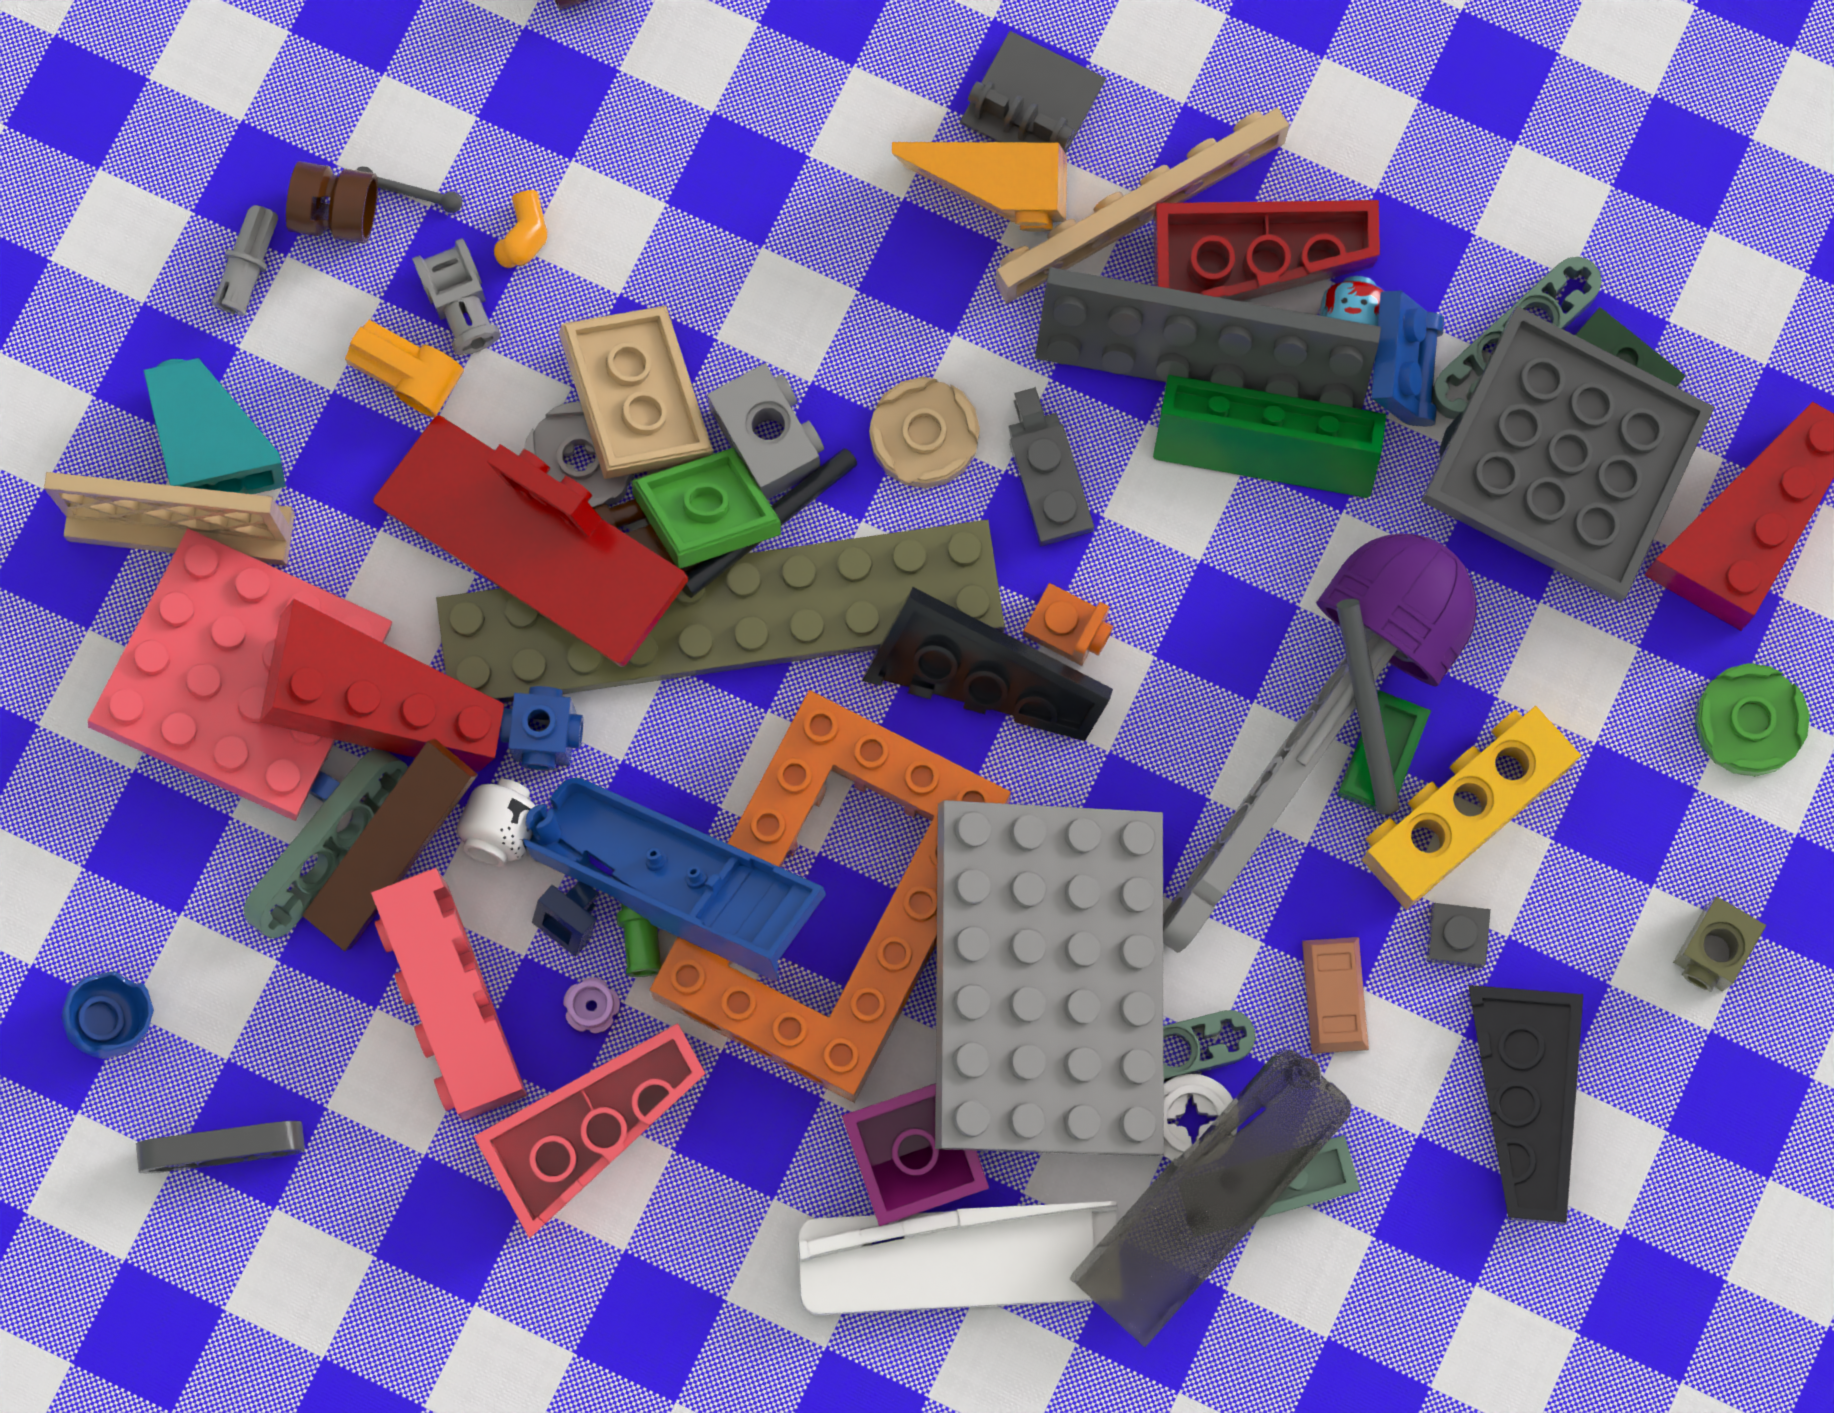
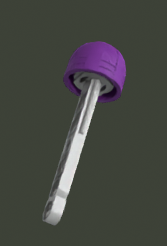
(1416, 617)

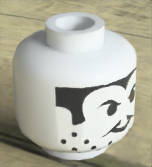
(495, 822)

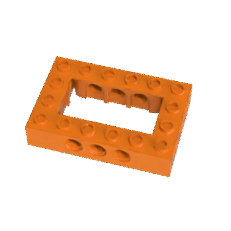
(843, 1047)

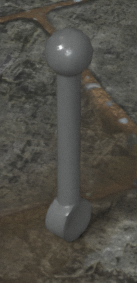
(450, 201)

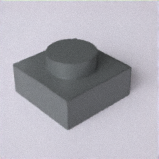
(1458, 935)

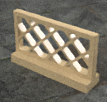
(158, 516)

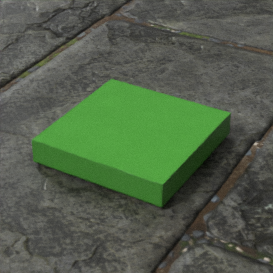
(706, 508)

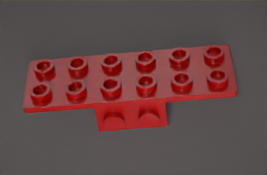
(532, 537)

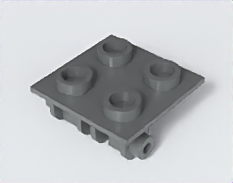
(1031, 95)

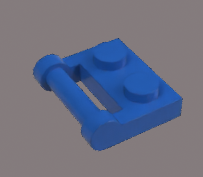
(1406, 359)

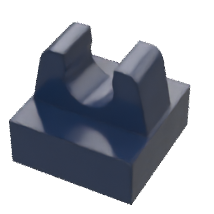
(567, 916)

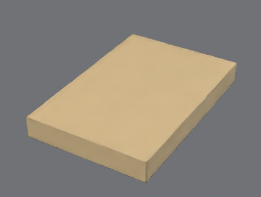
(635, 391)

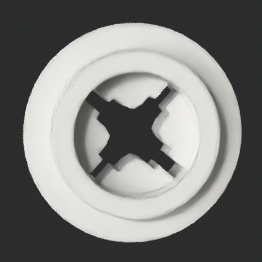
(1207, 1096)

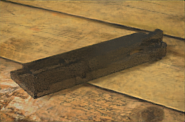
(1212, 1195)

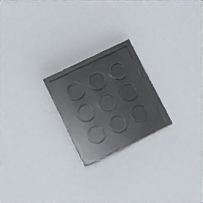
(1568, 454)

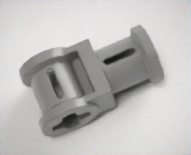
(455, 289)

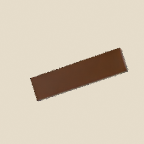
(390, 843)

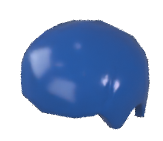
(107, 1015)

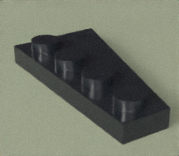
(965, 660)
(1531, 1086)

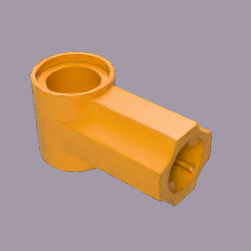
(417, 374)

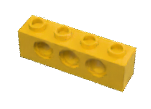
(1543, 758)

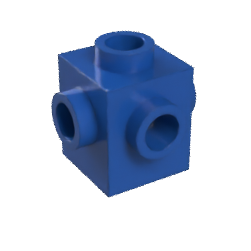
(542, 748)

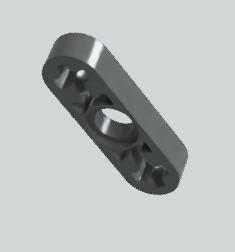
(220, 1147)

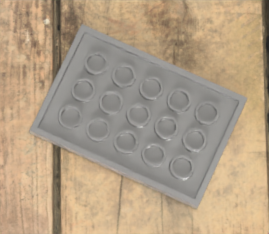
(1049, 980)

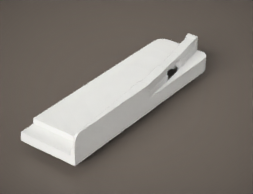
(949, 1258)

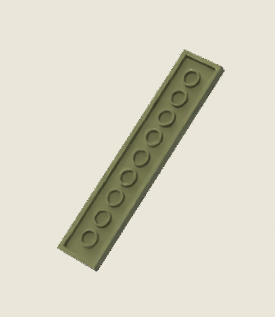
(753, 615)

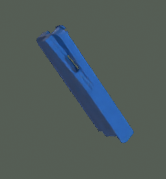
(674, 874)

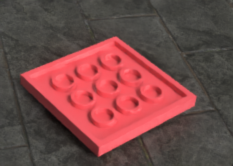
(201, 671)

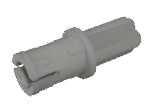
(245, 261)

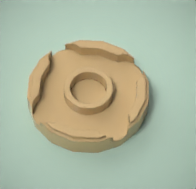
(924, 432)

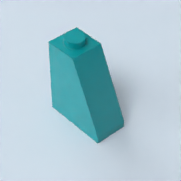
(207, 434)

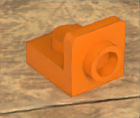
(1069, 625)

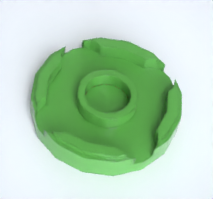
(1751, 720)

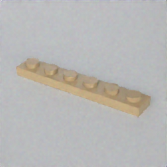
(1121, 214)

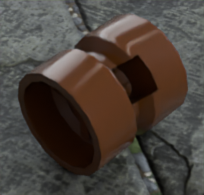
(351, 204)

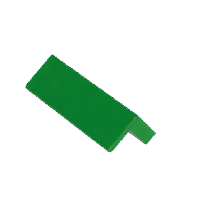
(1269, 436)

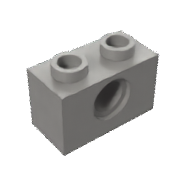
(759, 398)

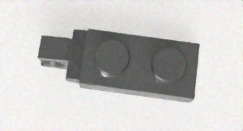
(1047, 472)

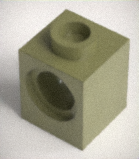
(1735, 928)

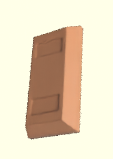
(1335, 995)

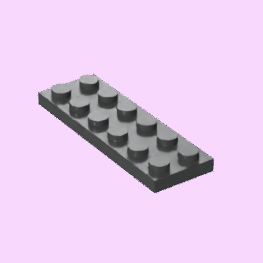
(1204, 338)

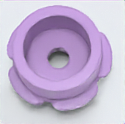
(591, 990)

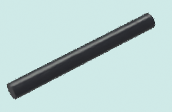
(784, 508)

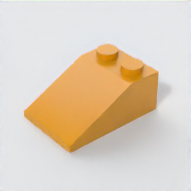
(1008, 178)

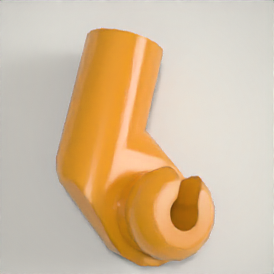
(527, 235)

